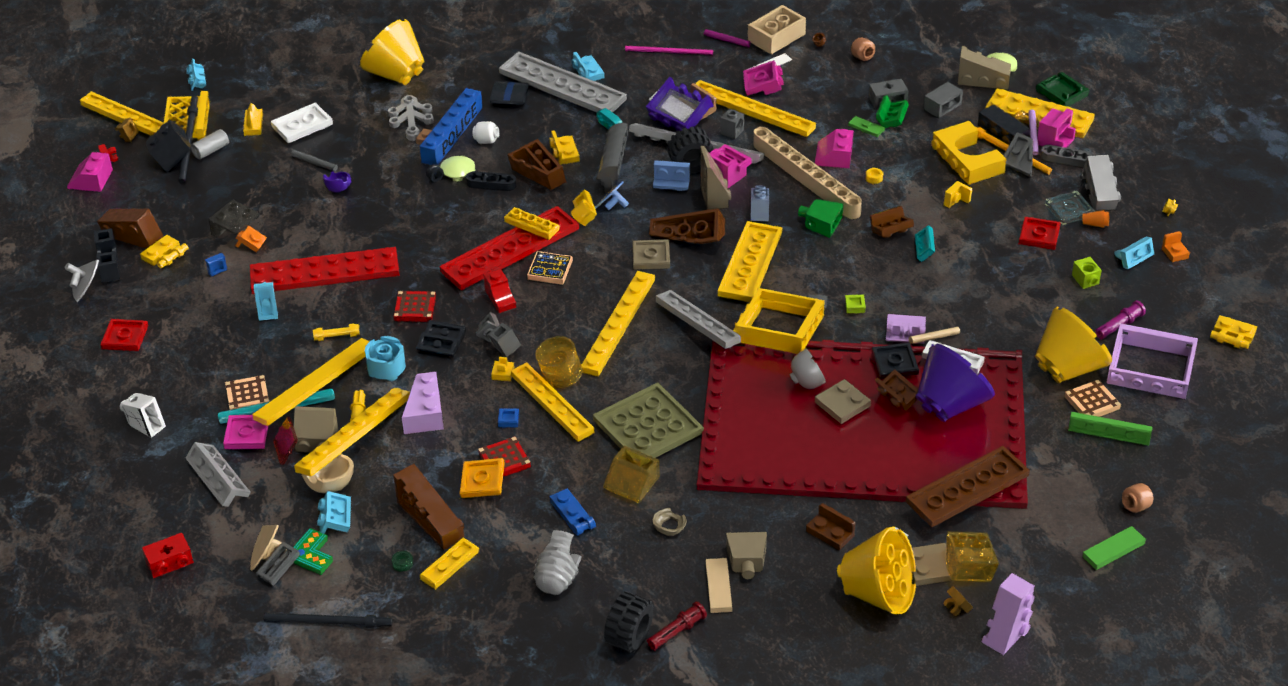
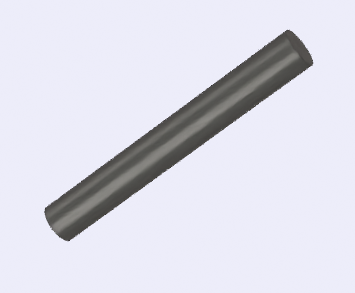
(314, 160)

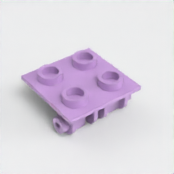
(903, 326)

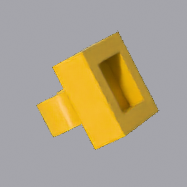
(502, 369)

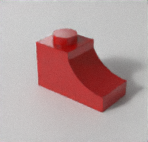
(499, 291)

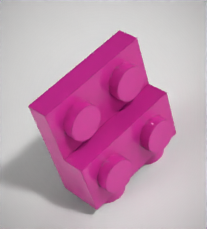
(763, 77)

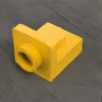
(957, 192)

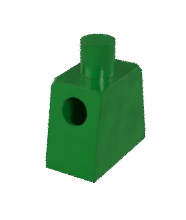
(822, 216)

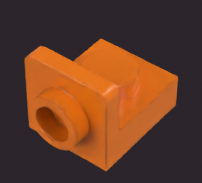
(1174, 248)

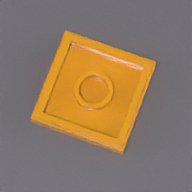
(482, 478)

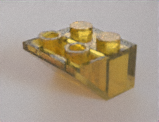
(632, 474)
(970, 556)

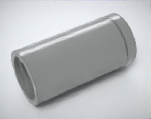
(209, 144)

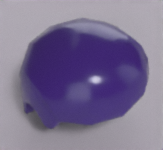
(337, 181)

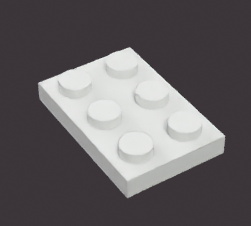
(301, 122)

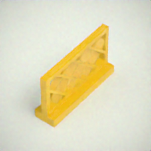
(201, 119)

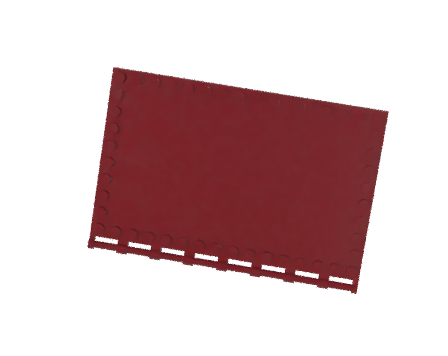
(776, 440)

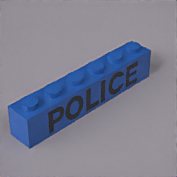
(451, 127)

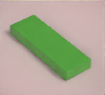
(1113, 548)

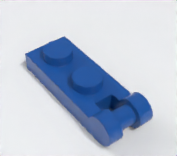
(572, 512)

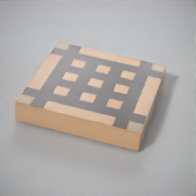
(246, 392)
(1092, 399)

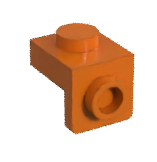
(250, 238)

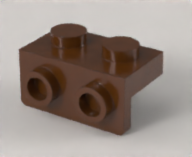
(890, 221)
(898, 389)

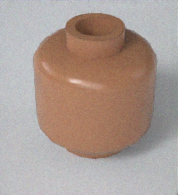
(863, 49)
(1137, 497)

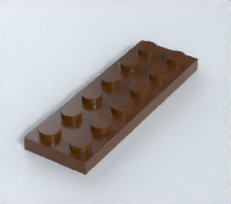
(967, 486)

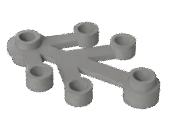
(409, 103)

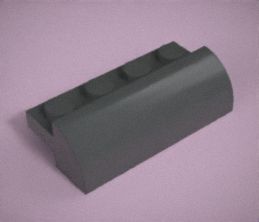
(612, 155)

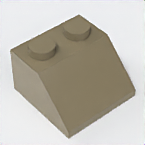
(313, 427)

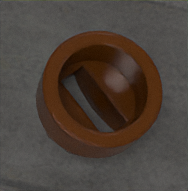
(819, 39)

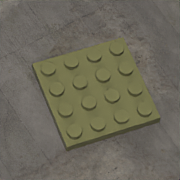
(648, 422)

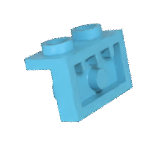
(587, 67)
(334, 512)

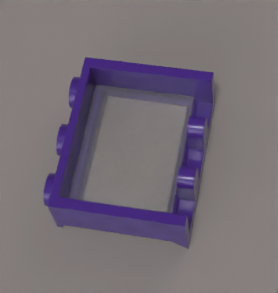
(677, 106)

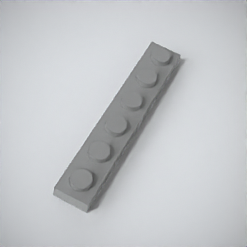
(698, 319)

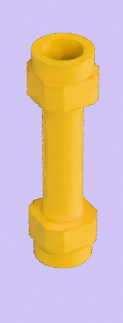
(319, 334)

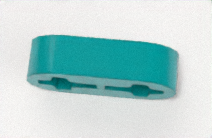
(607, 118)

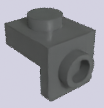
(488, 324)

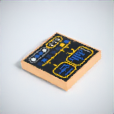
(549, 268)

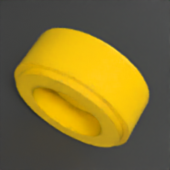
(874, 175)

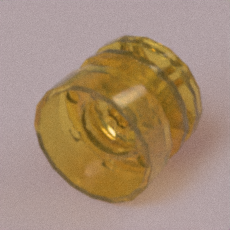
(559, 361)

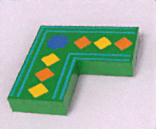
(310, 556)

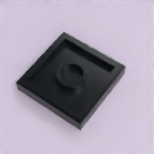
(895, 357)

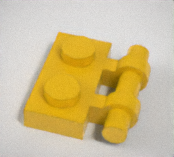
(163, 252)
(1233, 332)

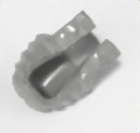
(555, 566)

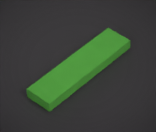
(1110, 428)

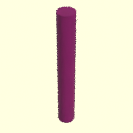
(727, 38)

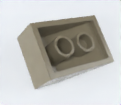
(713, 184)

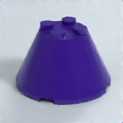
(950, 385)

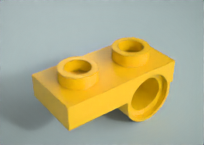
(584, 208)

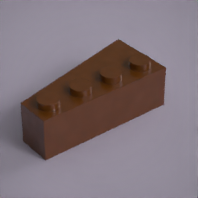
(427, 507)

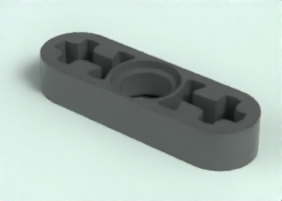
(1055, 154)

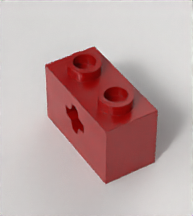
(167, 555)

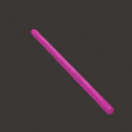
(669, 50)

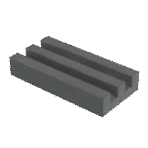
(280, 564)

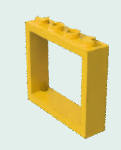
(781, 302)

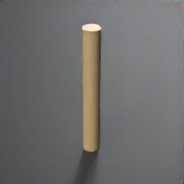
(934, 335)

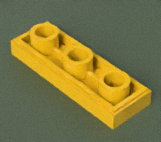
(531, 223)

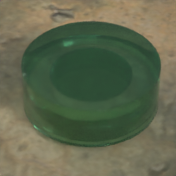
(402, 561)

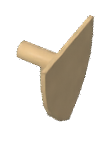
(264, 545)

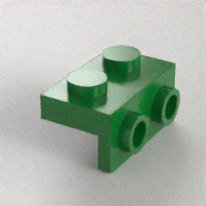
(890, 113)

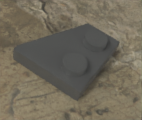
(1020, 154)

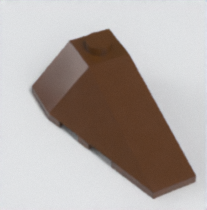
(692, 227)

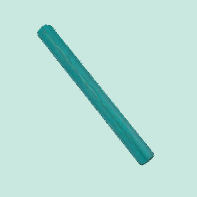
(317, 397)

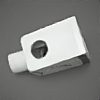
(143, 414)

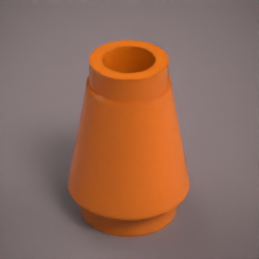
(1097, 218)

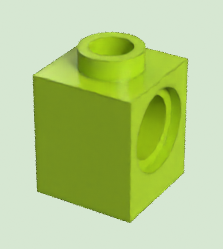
(1086, 272)

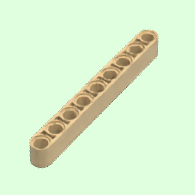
(806, 172)

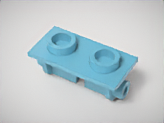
(196, 75)

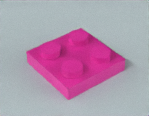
(244, 433)

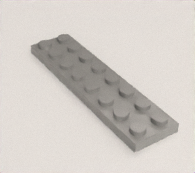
(562, 83)

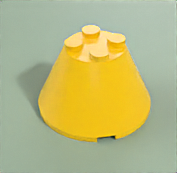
(394, 54)
(1070, 347)
(881, 571)

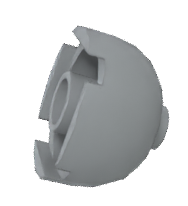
(806, 371)

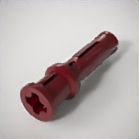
(686, 622)

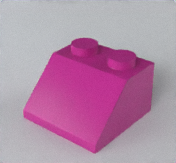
(835, 149)
(92, 173)

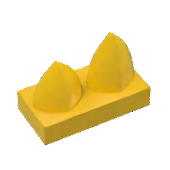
(253, 121)

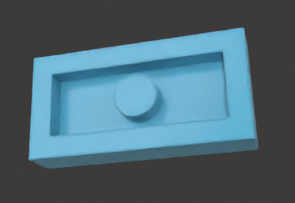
(1136, 252)
(265, 301)

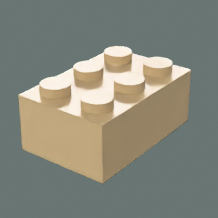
(776, 29)

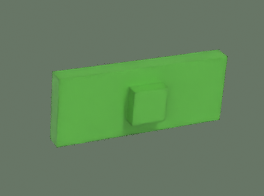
(866, 126)

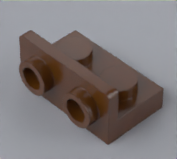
(831, 527)

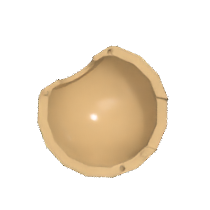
(332, 476)

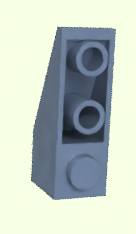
(760, 203)

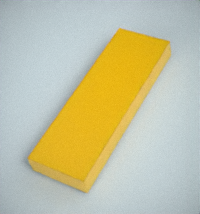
(449, 563)

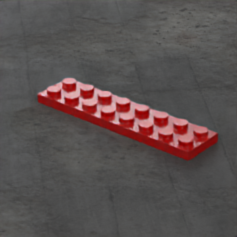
(504, 250)
(326, 269)

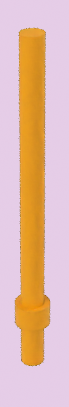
(983, 135)

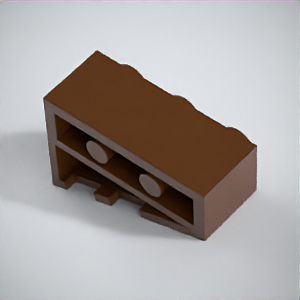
(537, 164)
(132, 226)

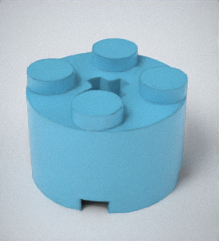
(385, 358)

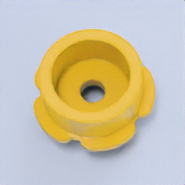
(1170, 207)

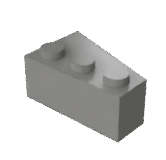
(1101, 182)

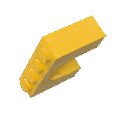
(969, 167)

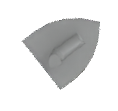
(81, 277)

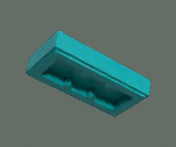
(924, 243)

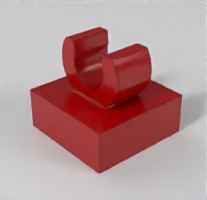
(102, 149)

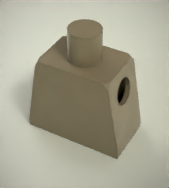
(746, 552)

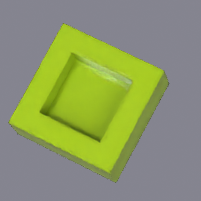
(855, 304)

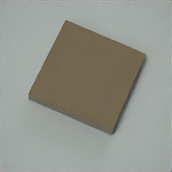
(651, 254)

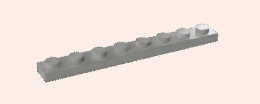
(657, 134)

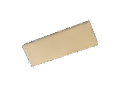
(718, 585)

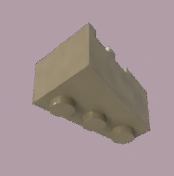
(982, 70)

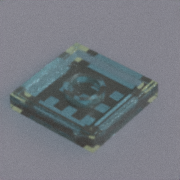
(1068, 207)

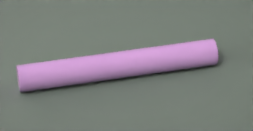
(1033, 131)

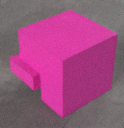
(1056, 129)
(731, 163)

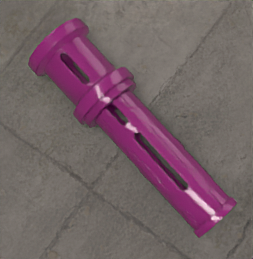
(1126, 316)

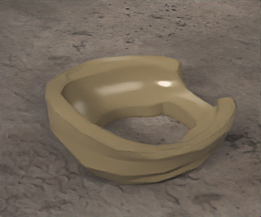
(664, 515)

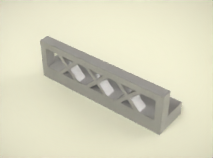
(216, 473)

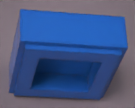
(216, 264)
(508, 418)

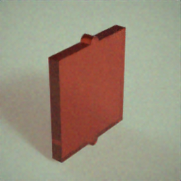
(285, 440)

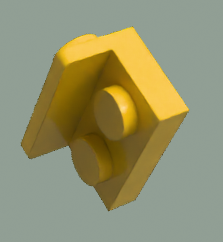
(564, 149)

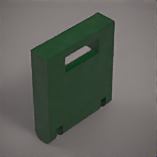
(1062, 89)

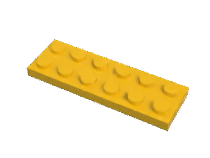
(1014, 102)
(749, 261)

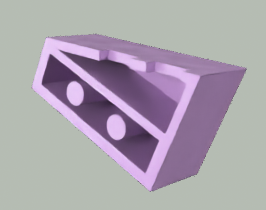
(423, 405)
(1011, 614)

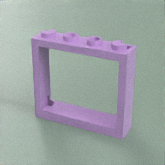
(1157, 341)

